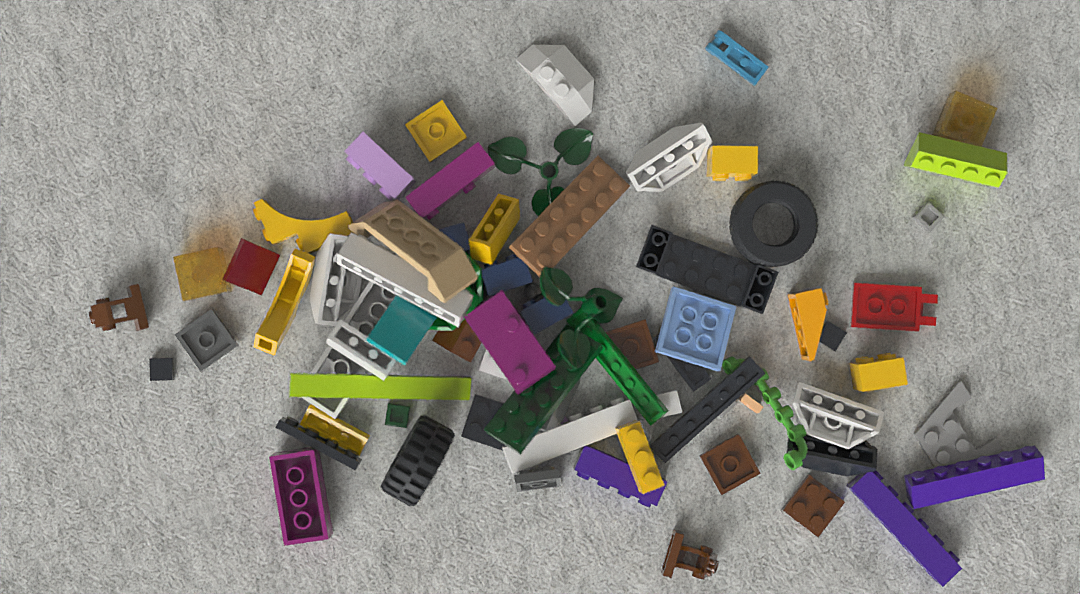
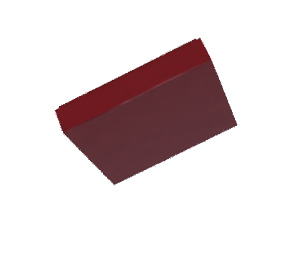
(251, 266)

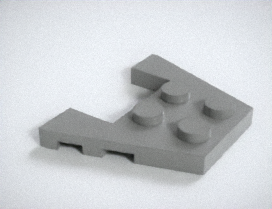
(944, 437)

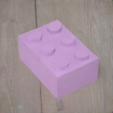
(379, 167)

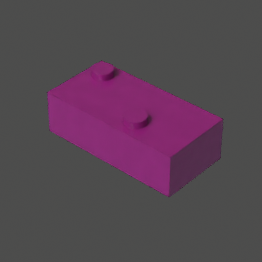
(451, 182)
(510, 342)
(301, 496)

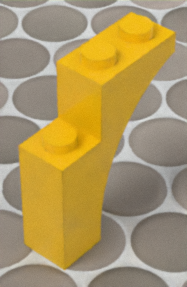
(310, 232)
(286, 302)

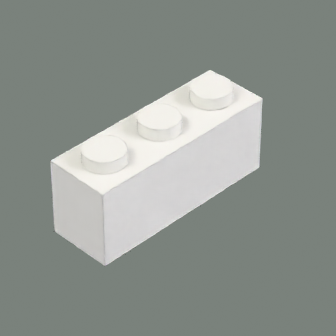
(355, 347)

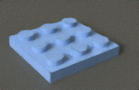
(695, 329)

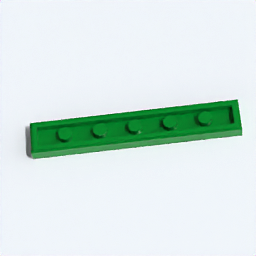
(621, 370)

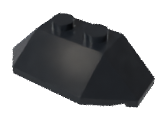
(835, 459)

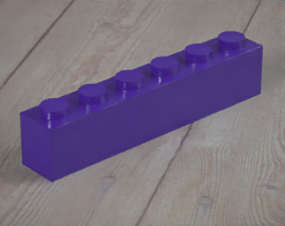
(974, 477)
(904, 527)

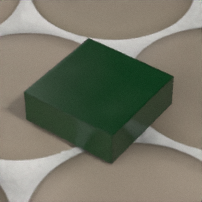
(397, 415)

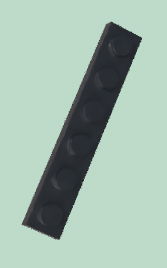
(707, 409)

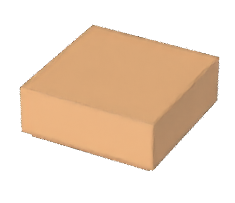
(750, 403)

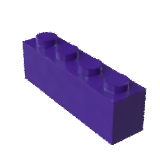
(614, 473)

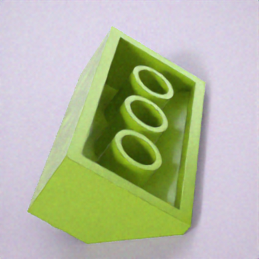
(957, 160)

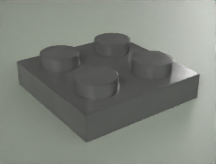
(206, 340)
(546, 478)

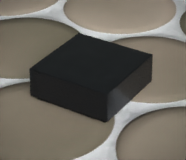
(831, 336)
(161, 369)

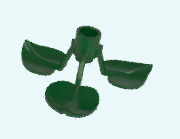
(572, 145)
(597, 303)

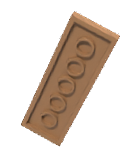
(569, 216)

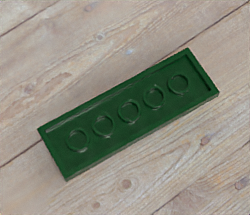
(527, 412)

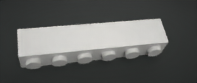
(399, 277)
(572, 434)

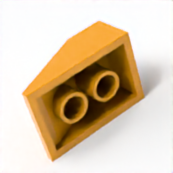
(808, 316)

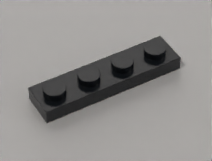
(326, 446)

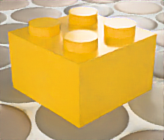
(732, 162)
(878, 373)

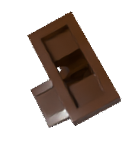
(102, 315)
(705, 564)

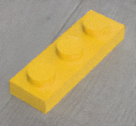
(336, 429)

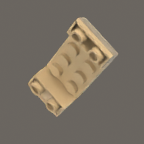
(420, 246)

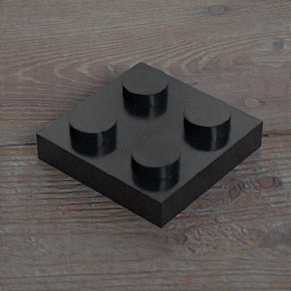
(480, 414)

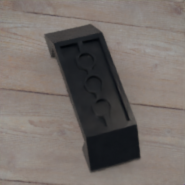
(706, 270)

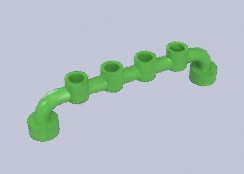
(783, 414)

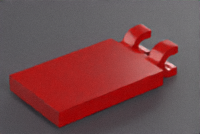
(890, 307)

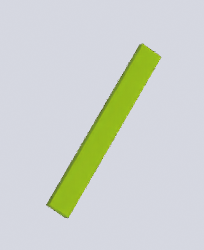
(370, 386)

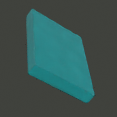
(401, 329)

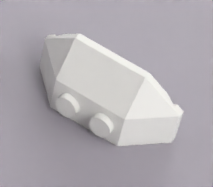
(561, 79)
(669, 158)
(333, 286)
(835, 417)

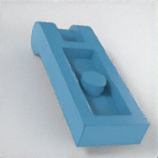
(737, 58)

